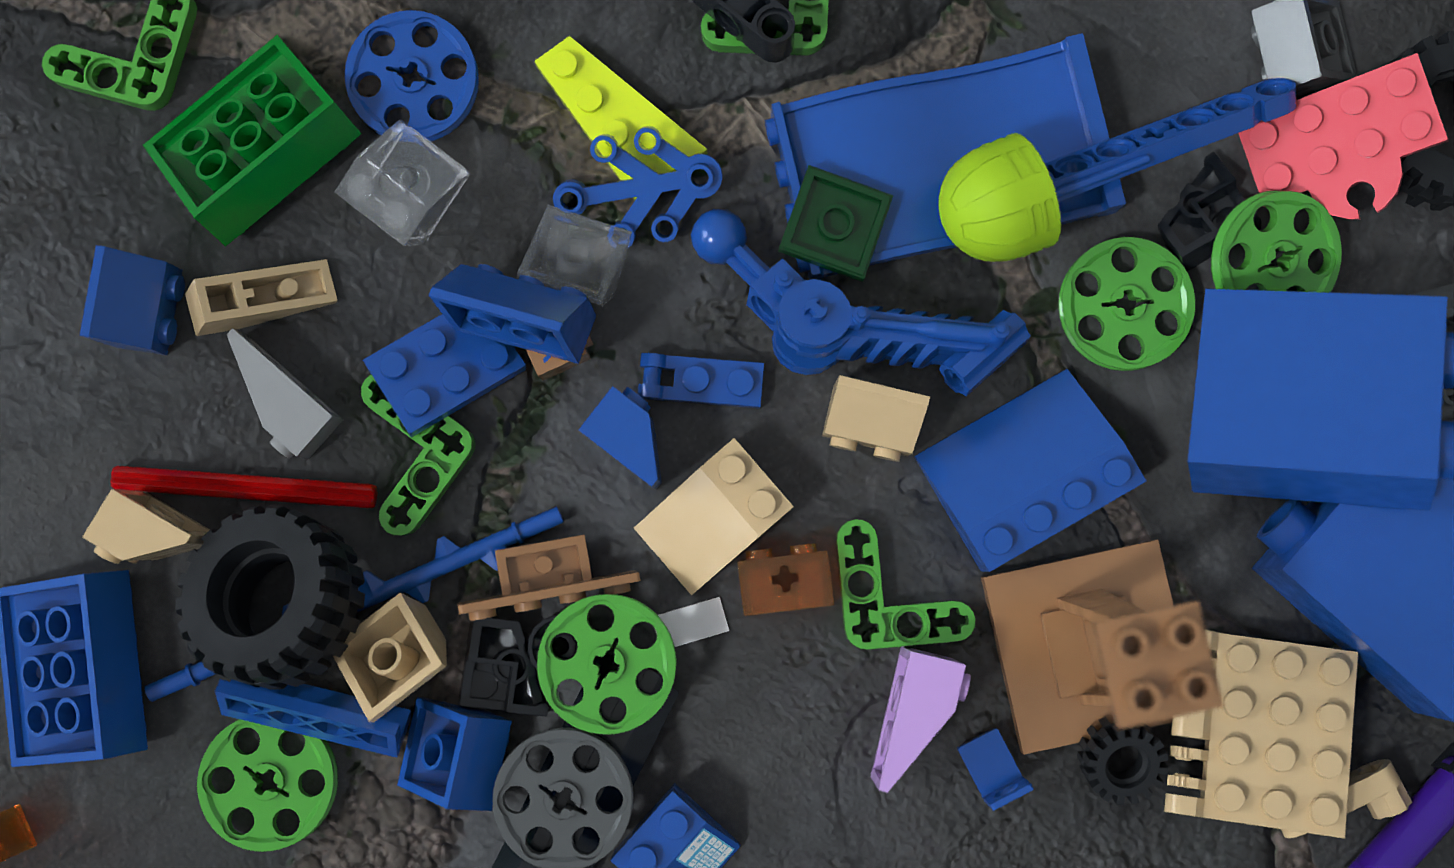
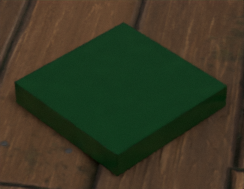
(835, 223)

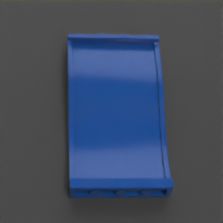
(915, 127)

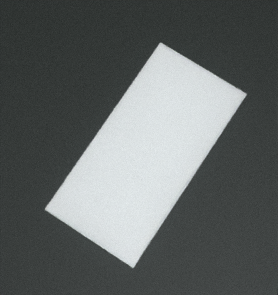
(695, 621)

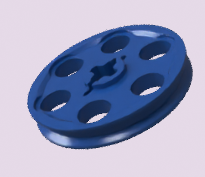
(403, 59)

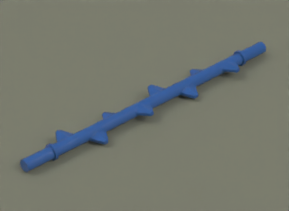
(414, 582)

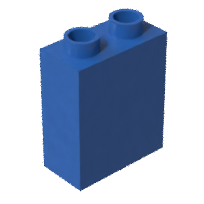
(1322, 397)
(1375, 587)

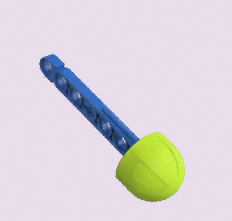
(1006, 200)

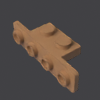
(545, 572)

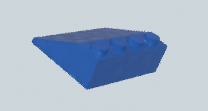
(1028, 470)
(71, 669)

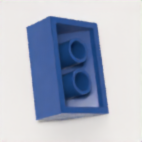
(515, 311)

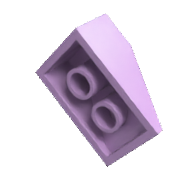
(918, 706)

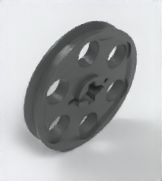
(542, 811)

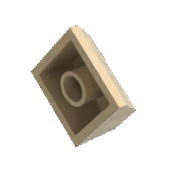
(874, 418)
(141, 527)
(392, 655)

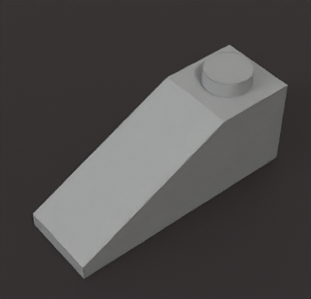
(283, 403)

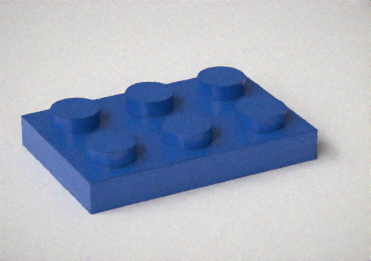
(439, 372)

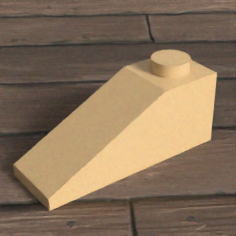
(258, 296)

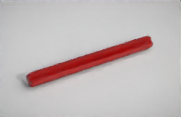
(244, 486)

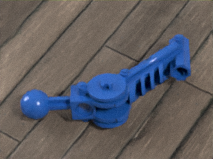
(819, 326)

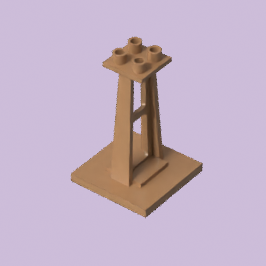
(1097, 643)

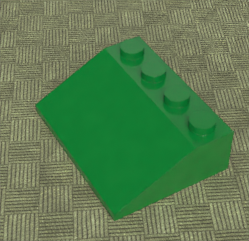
(250, 141)

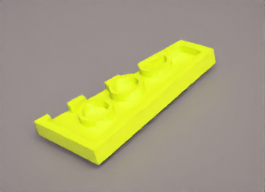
(610, 106)

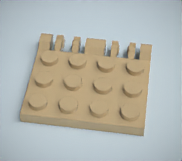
(1277, 743)

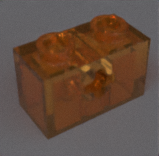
(810, 590)

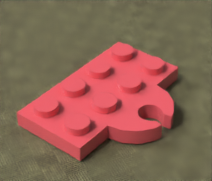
(1348, 138)

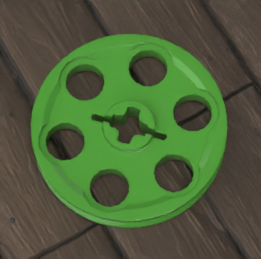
(1277, 236)
(1139, 288)
(586, 671)
(266, 805)

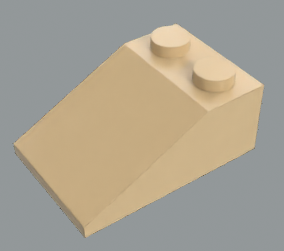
(713, 516)

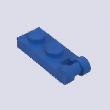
(702, 380)

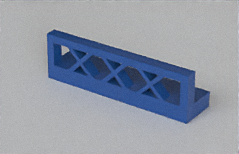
(315, 714)

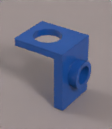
(993, 769)

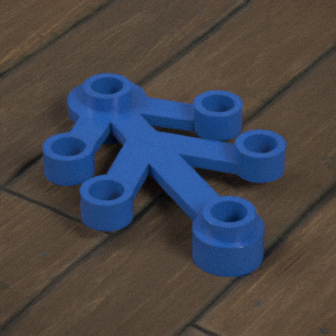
(646, 183)

